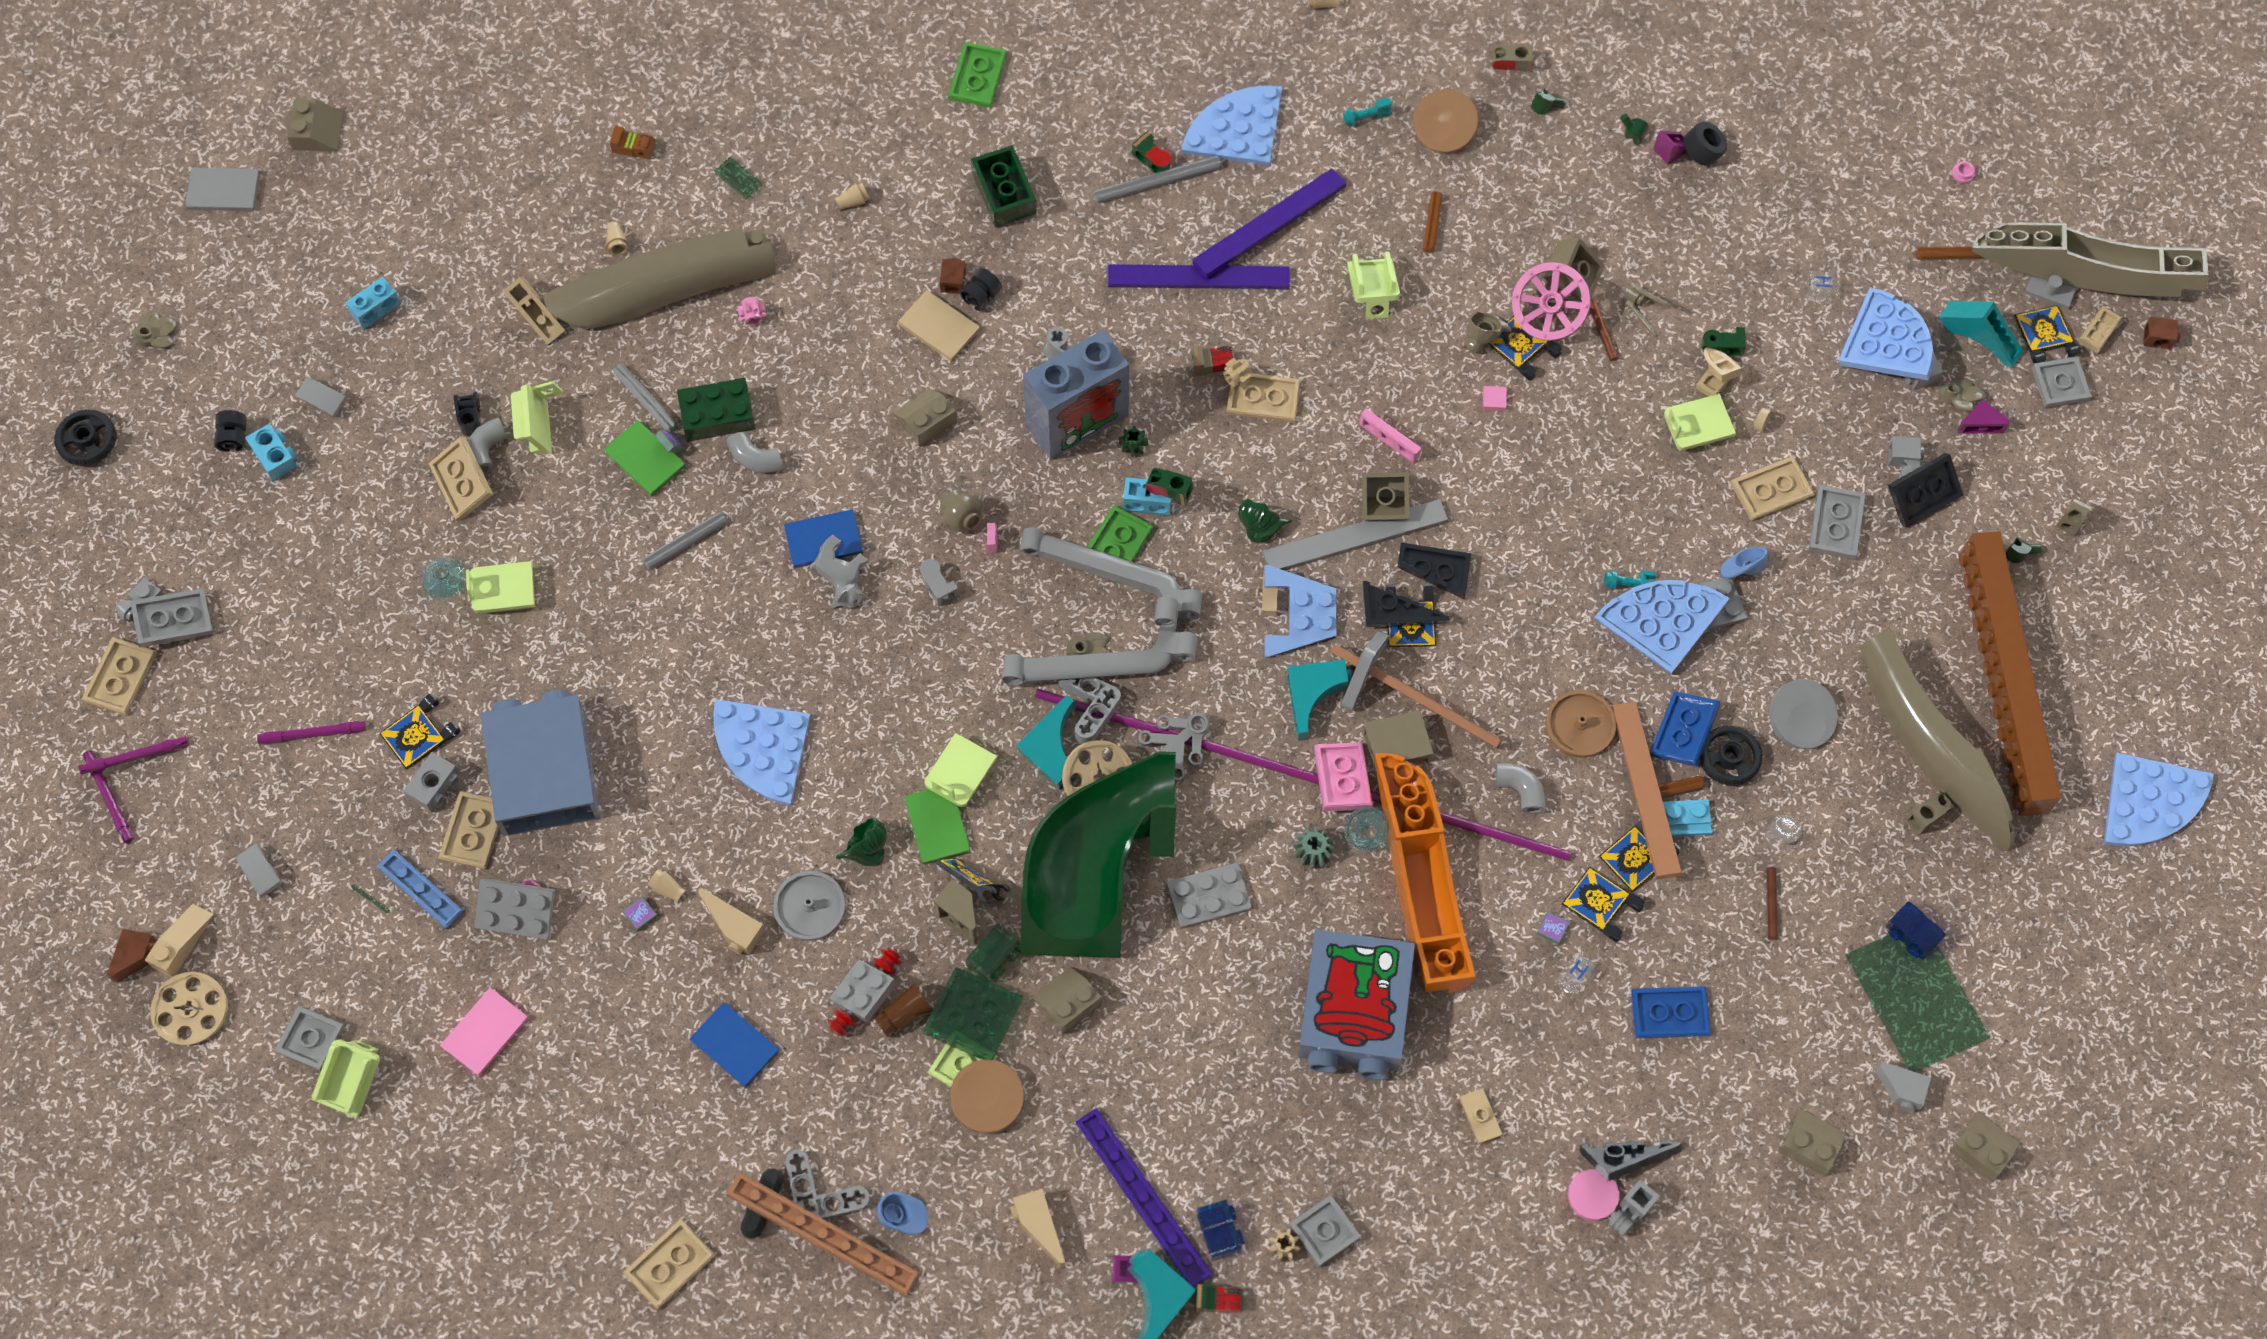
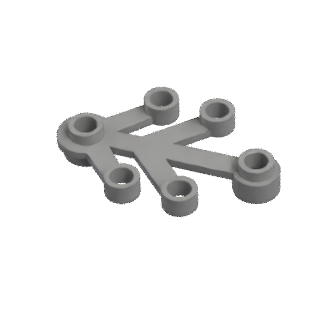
(1175, 743)

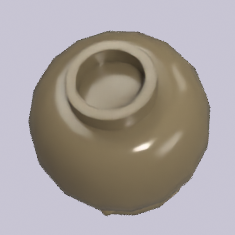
(960, 511)

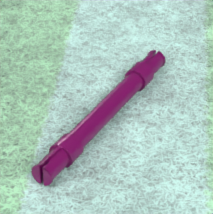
(281, 736)
(102, 764)
(119, 821)

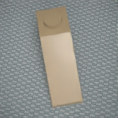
(533, 310)
(737, 927)
(179, 940)
(1036, 1221)

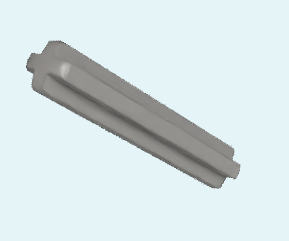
(645, 397)
(684, 541)

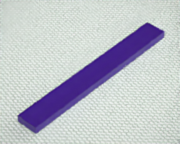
(1269, 223)
(1190, 277)
(1144, 1198)

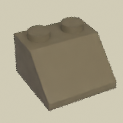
(314, 126)
(1579, 257)
(926, 416)
(1385, 496)
(956, 909)
(1067, 1000)
(1812, 1142)
(1984, 1147)

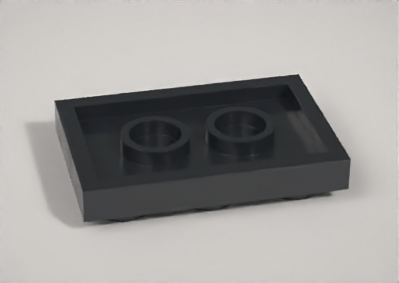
(1925, 490)

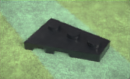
(1437, 566)

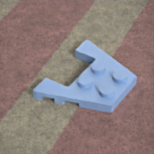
(1310, 611)

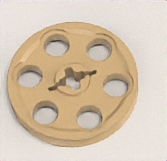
(1094, 766)
(184, 998)

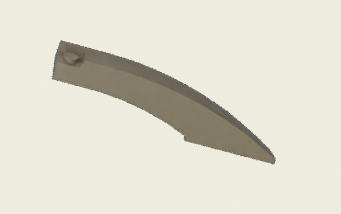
(2093, 261)
(662, 278)
(1934, 743)

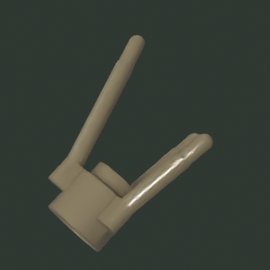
(1637, 295)

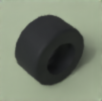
(1705, 143)

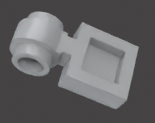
(142, 590)

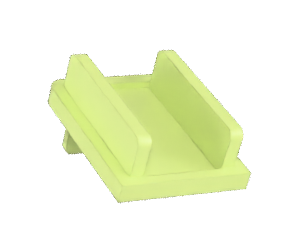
(1374, 283)
(531, 416)
(1699, 422)
(501, 587)
(959, 770)
(346, 1076)

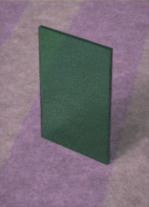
(1917, 1002)

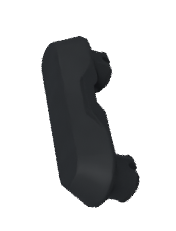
(753, 1223)

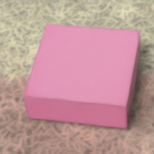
(1494, 398)
(992, 541)

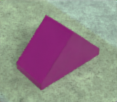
(1669, 145)
(1983, 420)

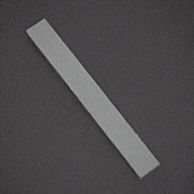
(1354, 537)

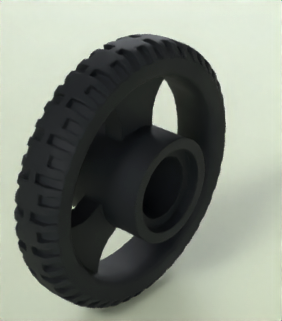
(79, 431)
(1736, 737)

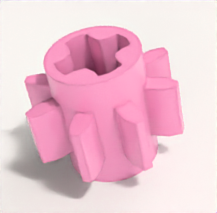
(751, 311)

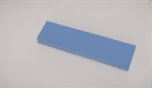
(420, 889)

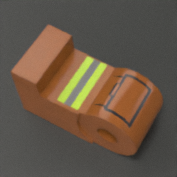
(631, 143)

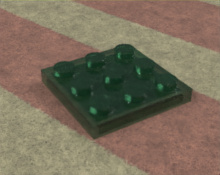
(973, 1014)

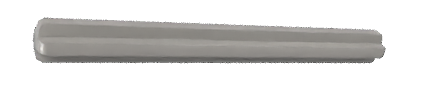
(1157, 179)

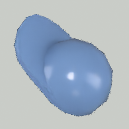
(1738, 563)
(902, 1213)

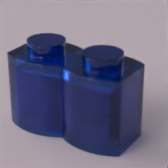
(1915, 931)
(1219, 1230)

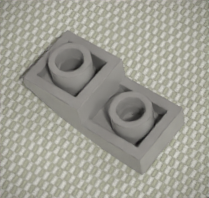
(321, 397)
(258, 870)

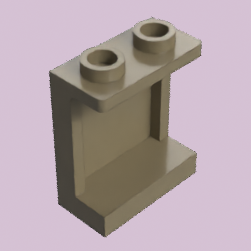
(1401, 736)

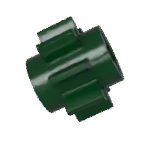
(1133, 446)

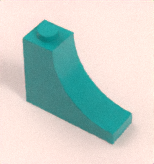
(1985, 325)
(1312, 684)
(1045, 742)
(1162, 1291)

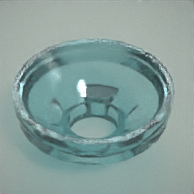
(445, 586)
(1359, 821)

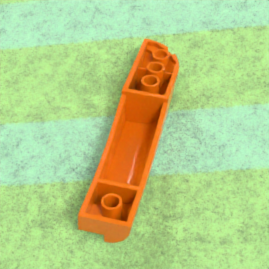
(1423, 875)

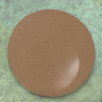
(1445, 121)
(1580, 724)
(986, 1096)

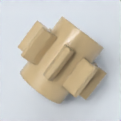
(1237, 372)
(1279, 1239)

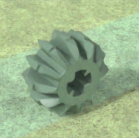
(1304, 848)

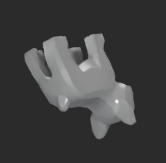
(840, 574)

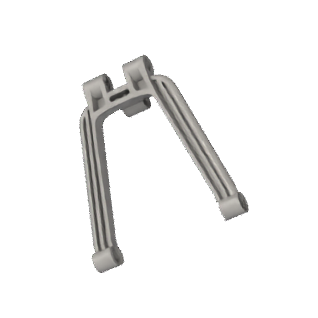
(1169, 606)

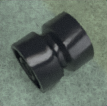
(980, 289)
(230, 430)

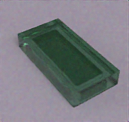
(738, 177)

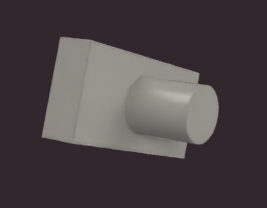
(2050, 291)

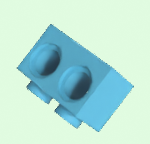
(373, 303)
(270, 453)
(1139, 499)

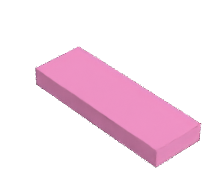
(1390, 436)

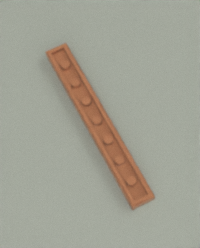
(1420, 698)
(1646, 791)
(822, 1234)

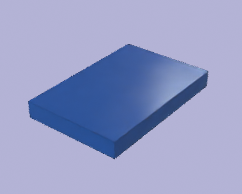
(809, 534)
(1685, 728)
(1670, 1012)
(734, 1044)

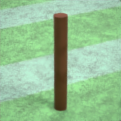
(1603, 332)
(1772, 903)

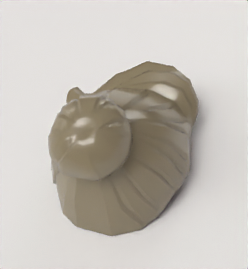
(1484, 329)

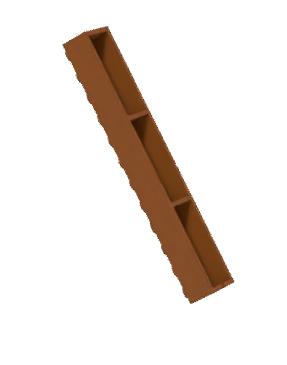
(2009, 675)

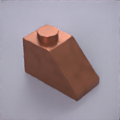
(130, 954)

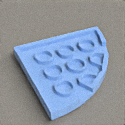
(1237, 126)
(1889, 338)
(1663, 618)
(762, 746)
(2152, 800)

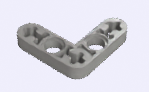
(1366, 661)
(1098, 700)
(819, 1202)

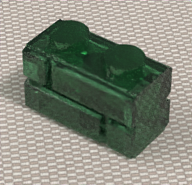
(993, 954)

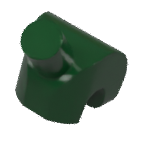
(1544, 101)
(1634, 128)
(2020, 549)

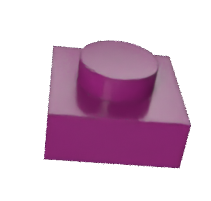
(1119, 1270)

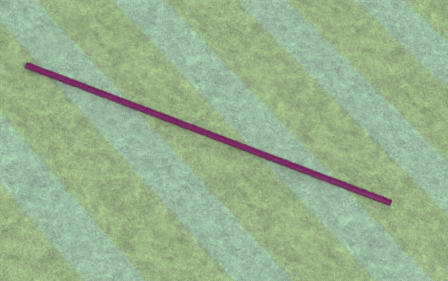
(1311, 777)

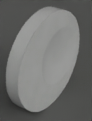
(1803, 714)
(809, 906)

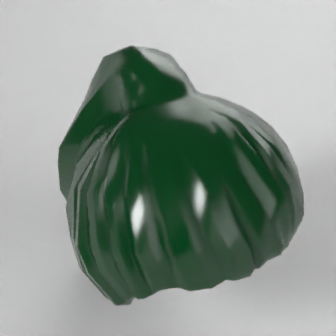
(1259, 521)
(866, 844)

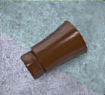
(903, 1011)

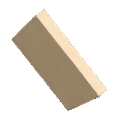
(939, 325)
(1265, 398)
(460, 478)
(1772, 488)
(119, 676)
(470, 831)
(669, 1264)

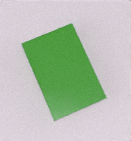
(977, 74)
(644, 458)
(1121, 534)
(936, 826)

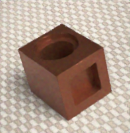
(952, 275)
(2161, 333)

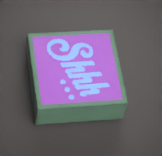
(670, 441)
(639, 913)
(1553, 928)

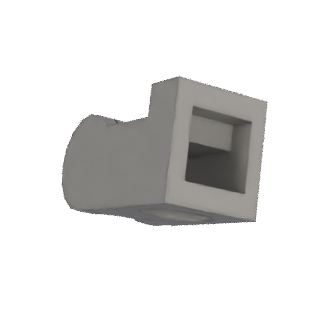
(936, 583)

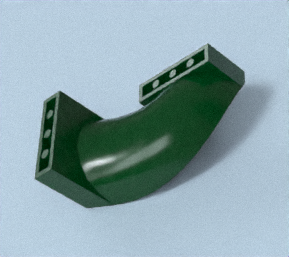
(1080, 856)

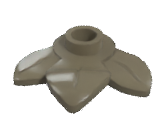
(157, 329)
(1961, 394)
(1091, 643)

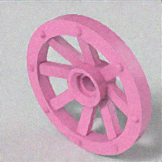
(1547, 296)

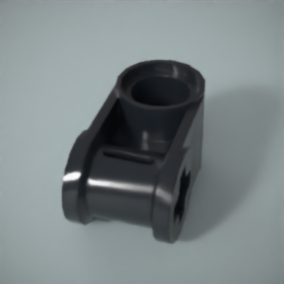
(468, 410)

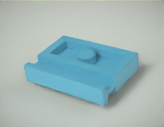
(1688, 817)

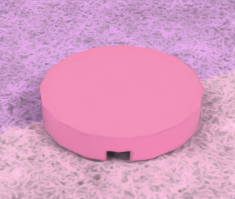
(1592, 1195)

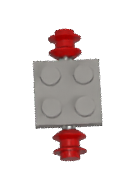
(863, 991)

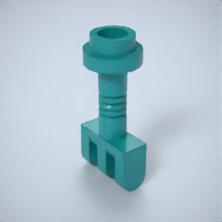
(1381, 109)
(1611, 579)

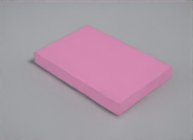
(1342, 776)
(484, 1031)

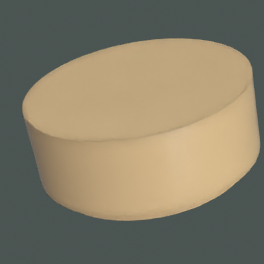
(1762, 419)

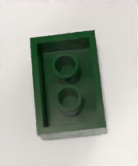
(1003, 186)
(716, 409)

